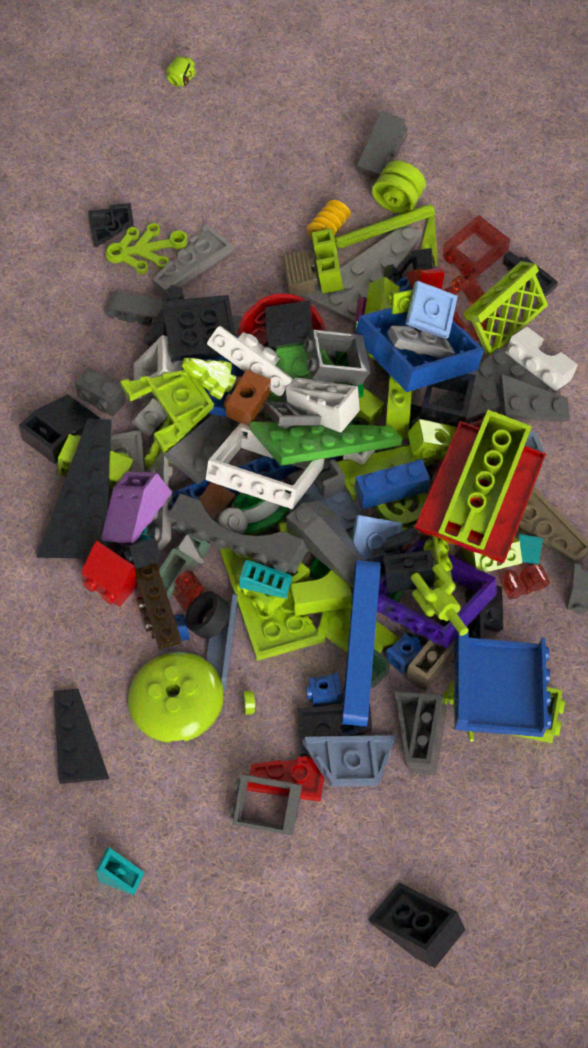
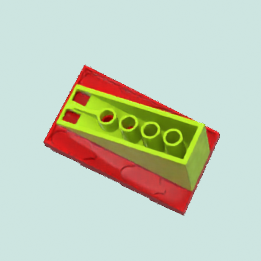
(483, 487)

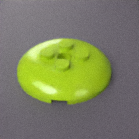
(178, 716)

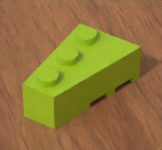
(119, 461)

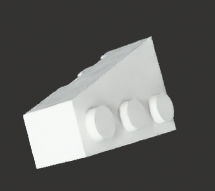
(332, 401)

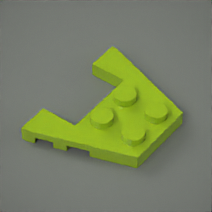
(181, 399)

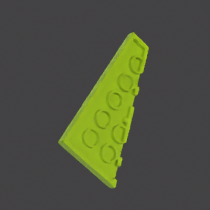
(275, 632)

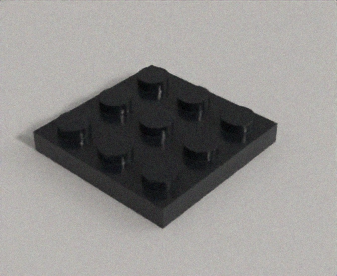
(193, 322)

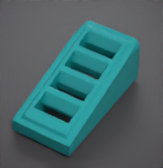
(262, 587)

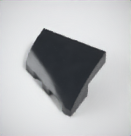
(114, 219)

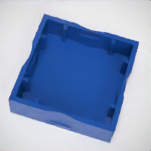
(406, 366)

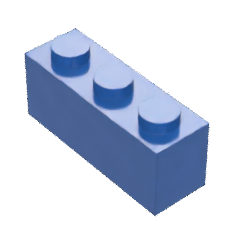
(391, 484)

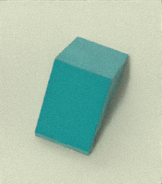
(118, 872)

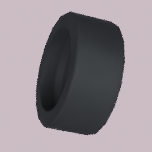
(215, 621)

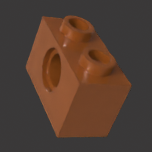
(246, 409)

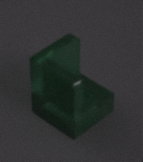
(380, 668)

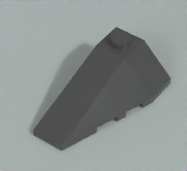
(325, 538)

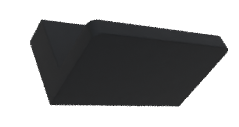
(402, 566)

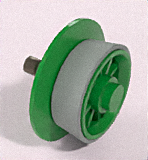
(259, 513)

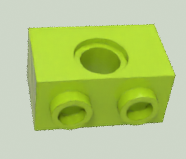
(430, 439)

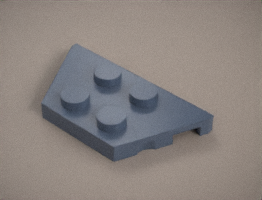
(350, 759)

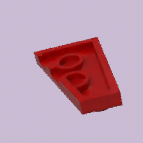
(299, 771)

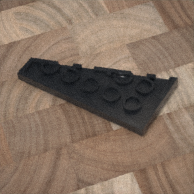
(83, 498)

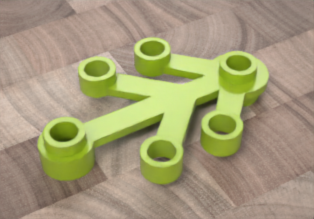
(144, 248)

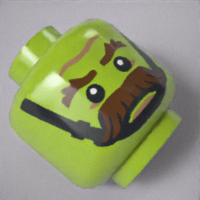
(180, 71)

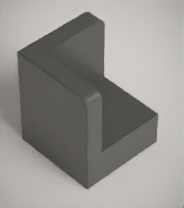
(331, 481)

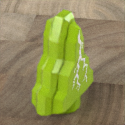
(212, 375)

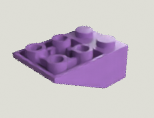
(133, 506)

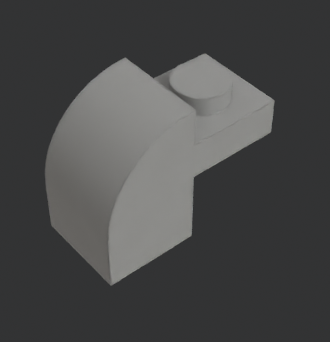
(149, 416)

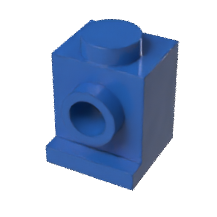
(401, 659)
(324, 697)

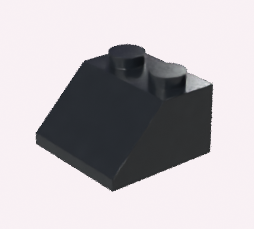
(288, 324)

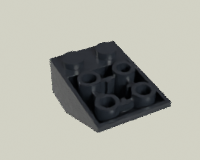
(51, 424)

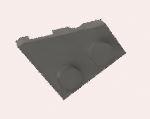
(288, 415)

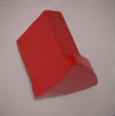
(431, 277)

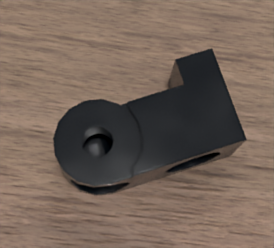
(423, 259)

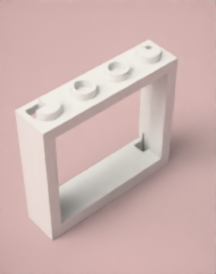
(254, 484)

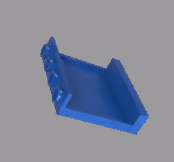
(501, 686)

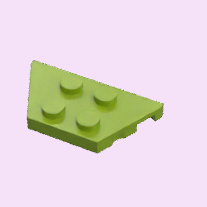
(336, 626)

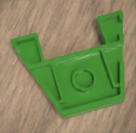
(294, 363)

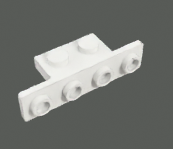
(250, 356)

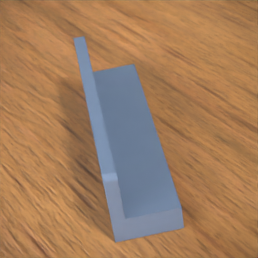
(221, 645)

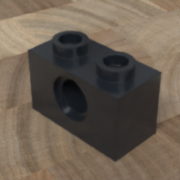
(140, 553)

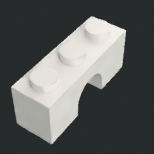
(552, 370)

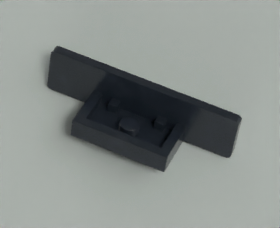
(490, 616)

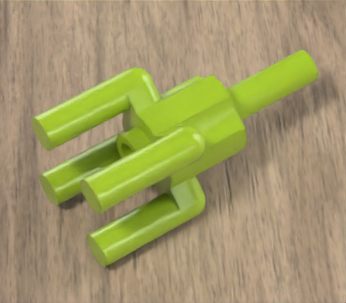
(439, 600)

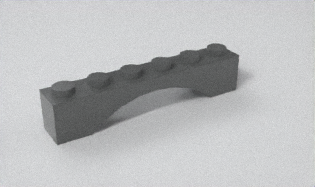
(278, 549)

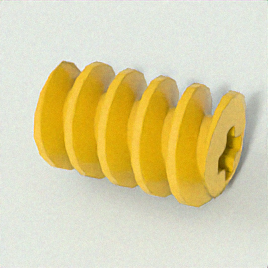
(331, 216)

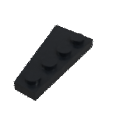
(76, 744)

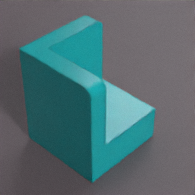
(530, 548)

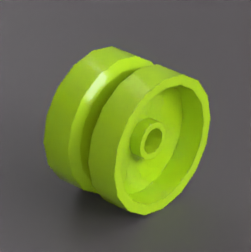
(398, 187)

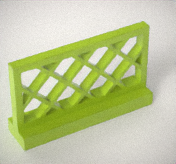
(500, 295)

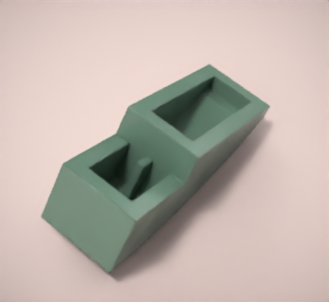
(179, 563)

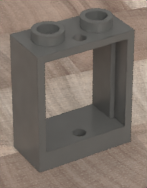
(336, 341)
(292, 807)

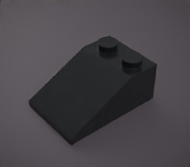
(418, 924)

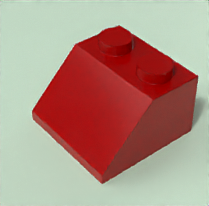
(109, 575)

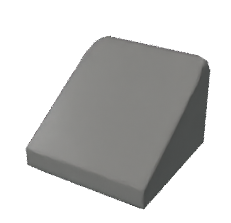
(190, 549)

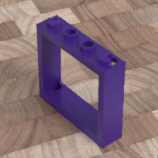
(462, 574)

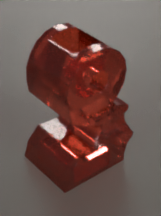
(530, 579)
(187, 589)

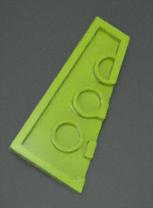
(377, 462)

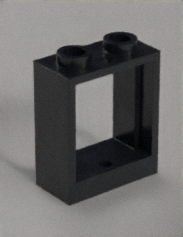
(433, 413)

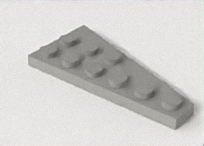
(364, 270)

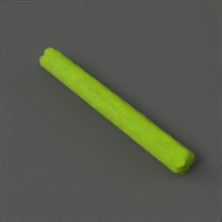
(384, 226)

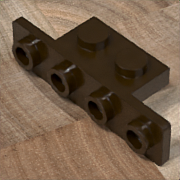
(156, 607)

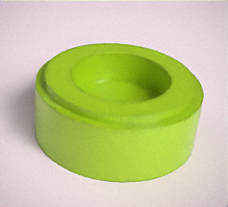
(248, 702)

